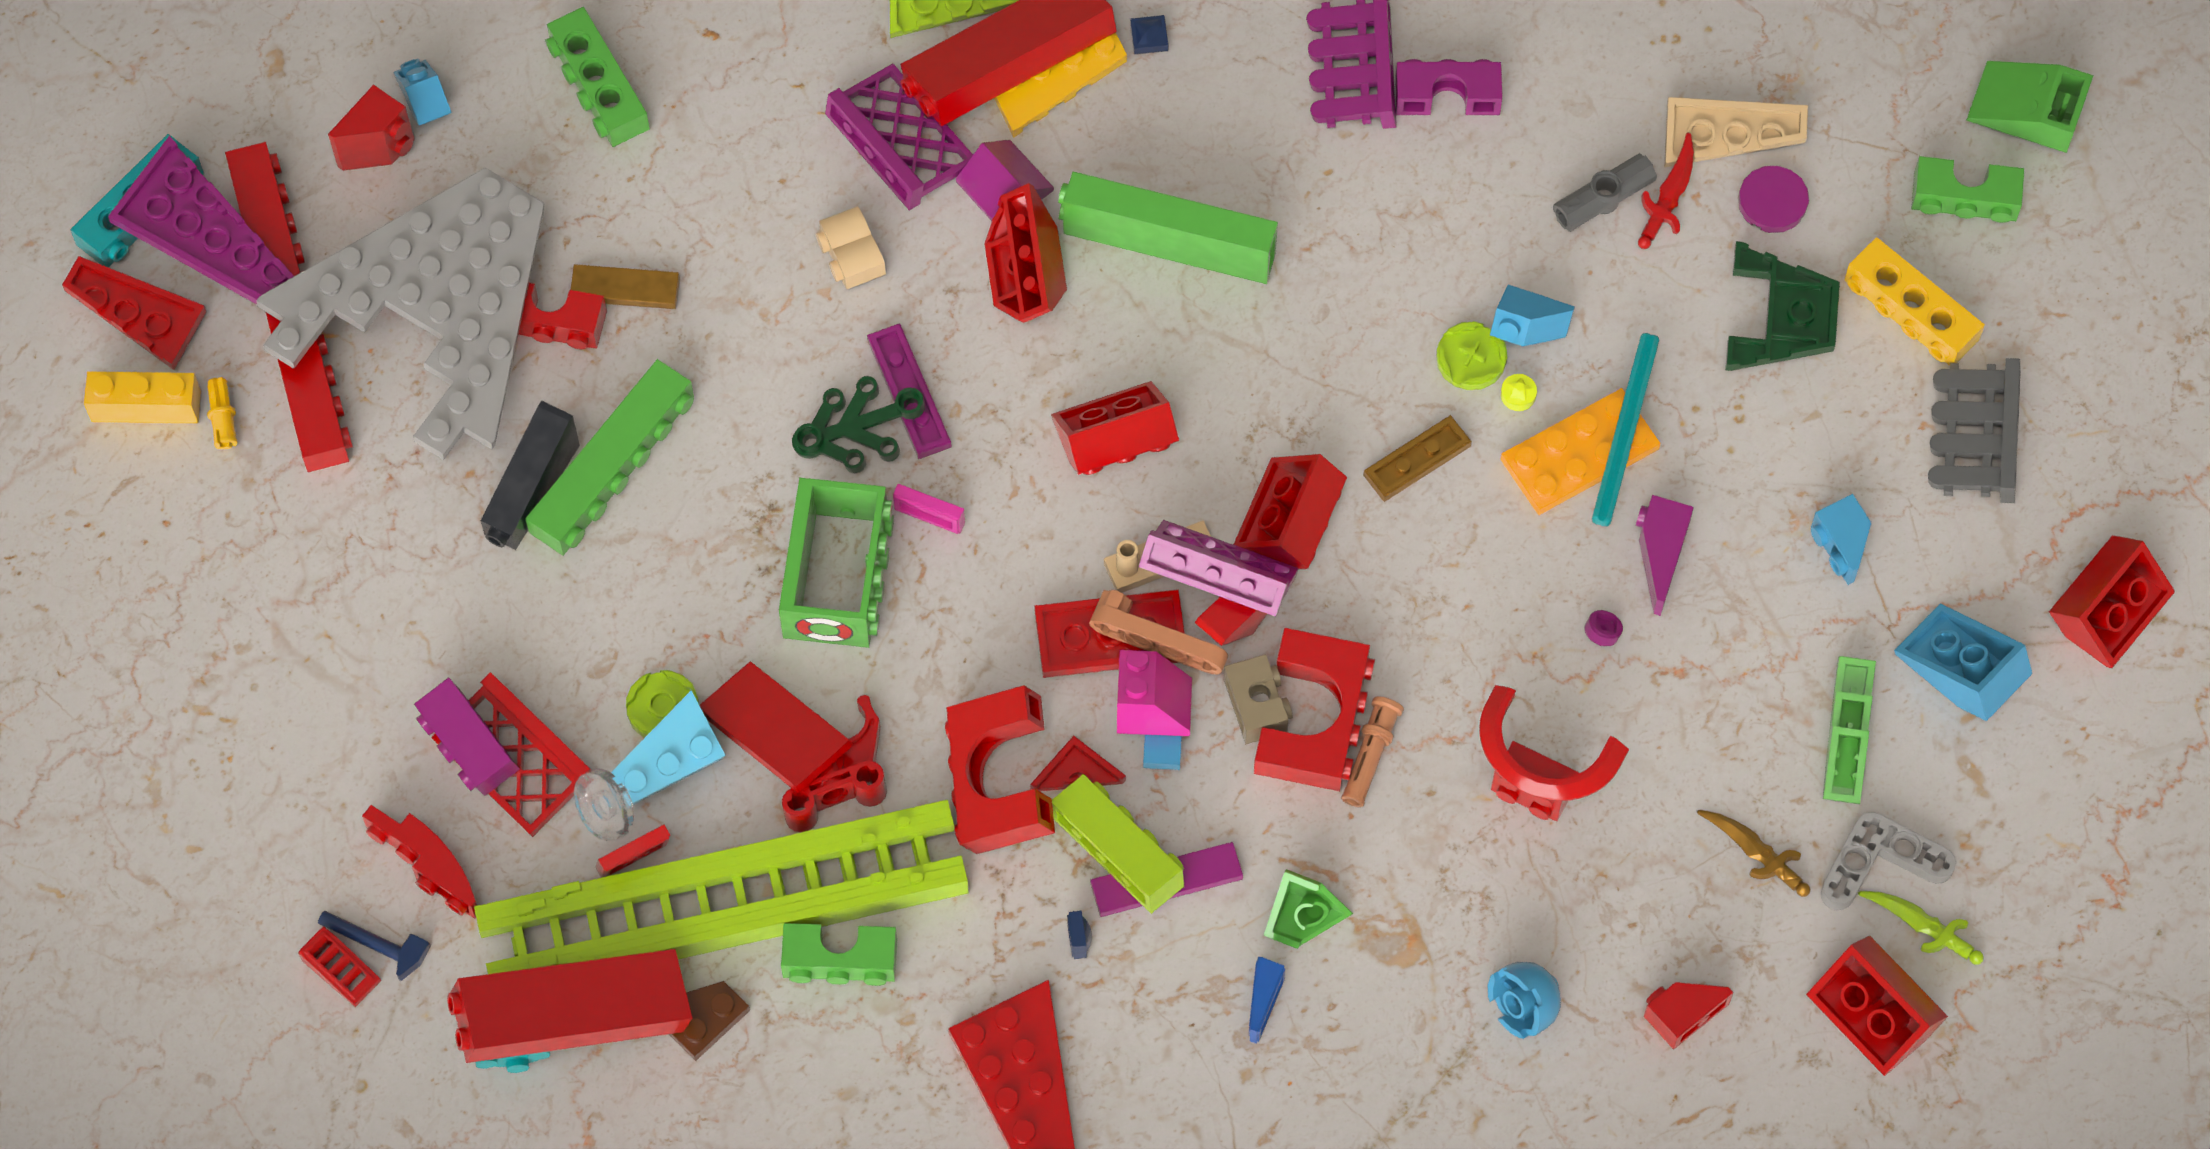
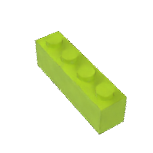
(1118, 843)

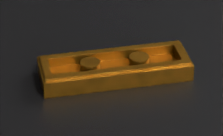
(628, 285)
(1417, 458)

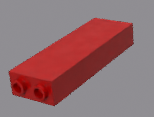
(1002, 53)
(569, 1005)

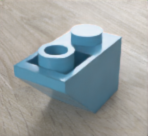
(422, 91)
(1843, 533)

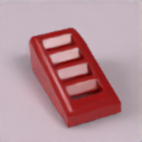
(317, 944)

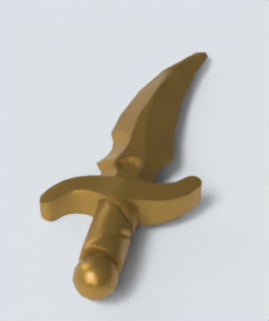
(1756, 849)

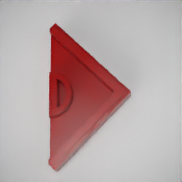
(1072, 763)

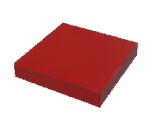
(633, 851)

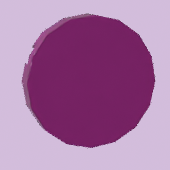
(1773, 199)

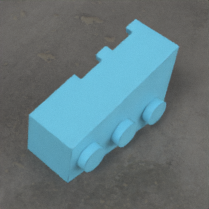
(670, 752)

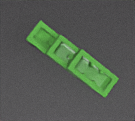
(1849, 730)

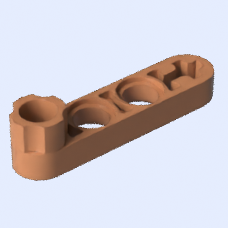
(1113, 620)

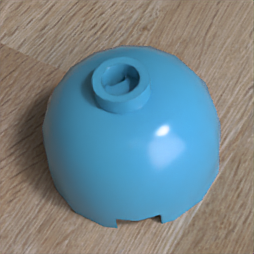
(1526, 998)

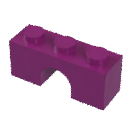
(1475, 82)

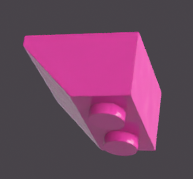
(1152, 695)

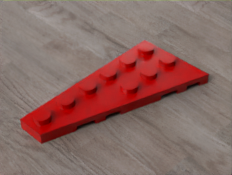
(1019, 1069)

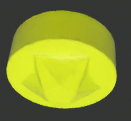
(1518, 392)

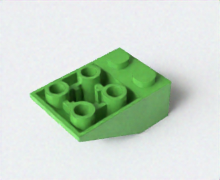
(2031, 101)

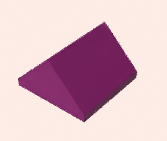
(998, 169)

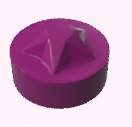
(1603, 628)

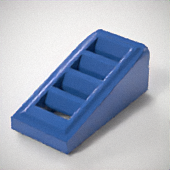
(1267, 985)

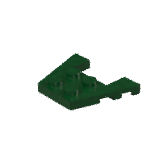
(1799, 312)

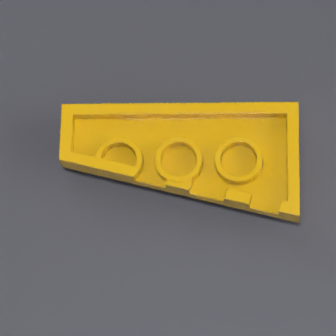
(1059, 83)

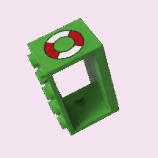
(842, 501)

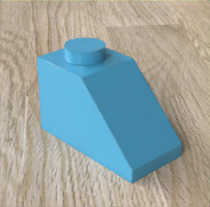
(1530, 318)

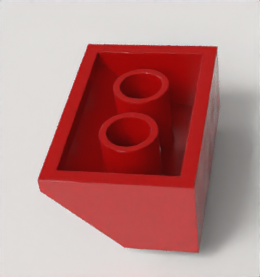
(1116, 428)
(1291, 509)
(2112, 600)
(1876, 1004)

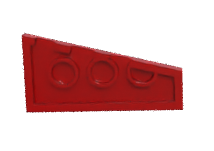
(145, 313)

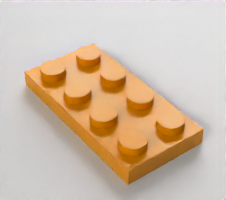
(1573, 453)

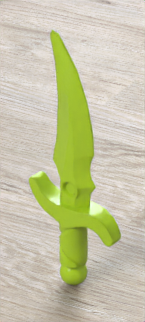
(1923, 923)

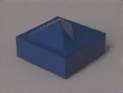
(1149, 34)
(1079, 934)

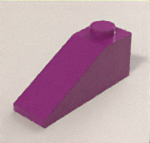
(1661, 542)

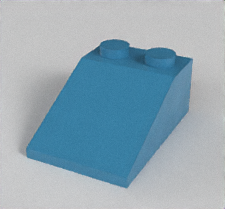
(1966, 660)

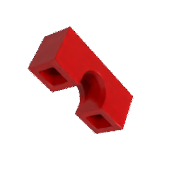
(575, 323)

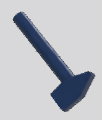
(408, 956)

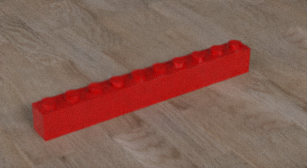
(309, 383)

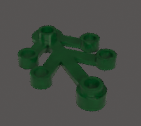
(854, 425)

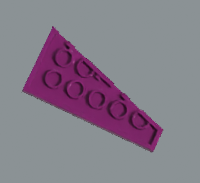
(196, 225)

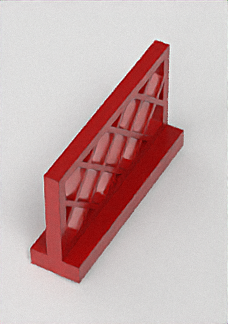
(542, 740)

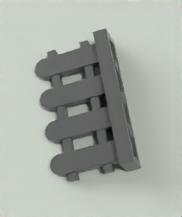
(1977, 445)

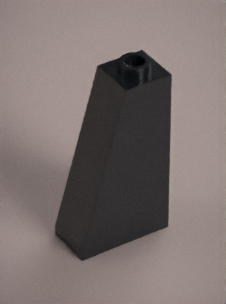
(533, 470)

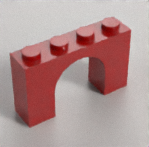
(974, 733)
(1321, 757)

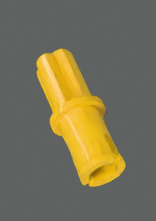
(221, 414)

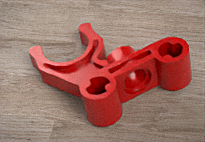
(843, 779)

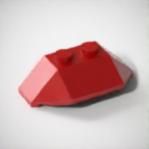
(1024, 256)

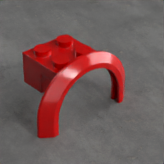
(1533, 778)

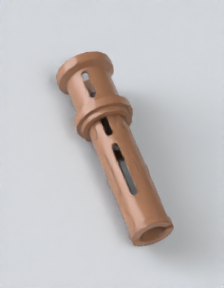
(1376, 736)

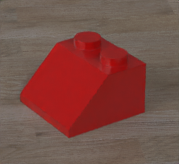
(372, 132)

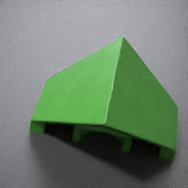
(1303, 910)

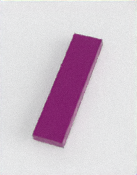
(900, 372)
(1201, 872)

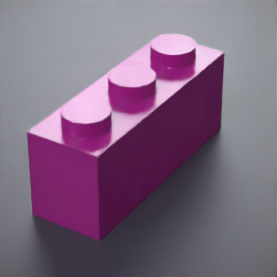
(465, 738)

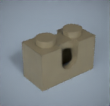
(1250, 679)

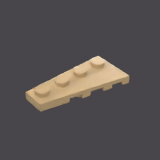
(1731, 127)

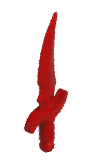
(1669, 194)

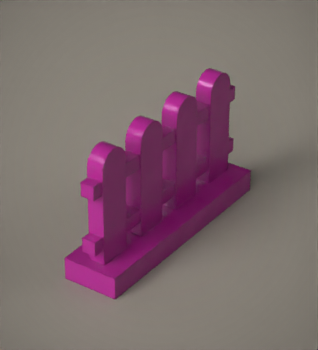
(1353, 77)

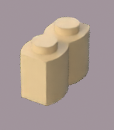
(851, 248)

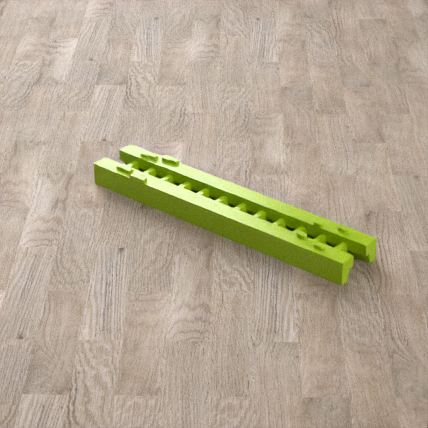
(746, 922)

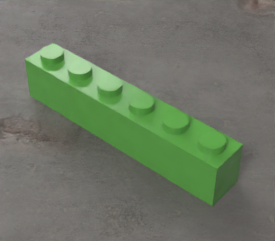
(610, 458)

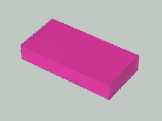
(928, 509)

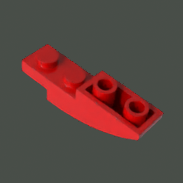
(435, 864)

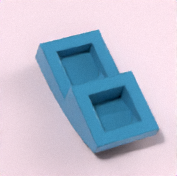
(1162, 752)

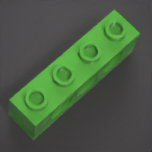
(578, 32)

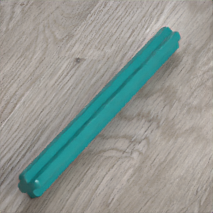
(1625, 430)

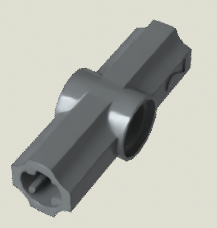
(1620, 181)

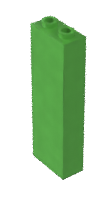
(1168, 227)

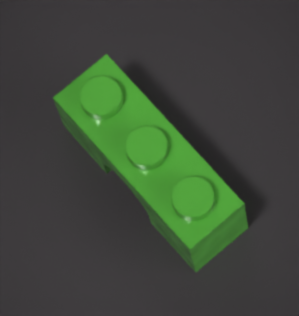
(1940, 192)
(868, 961)

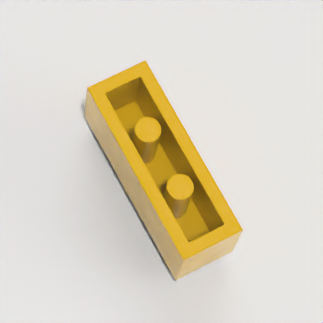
(142, 397)

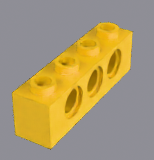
(1909, 284)

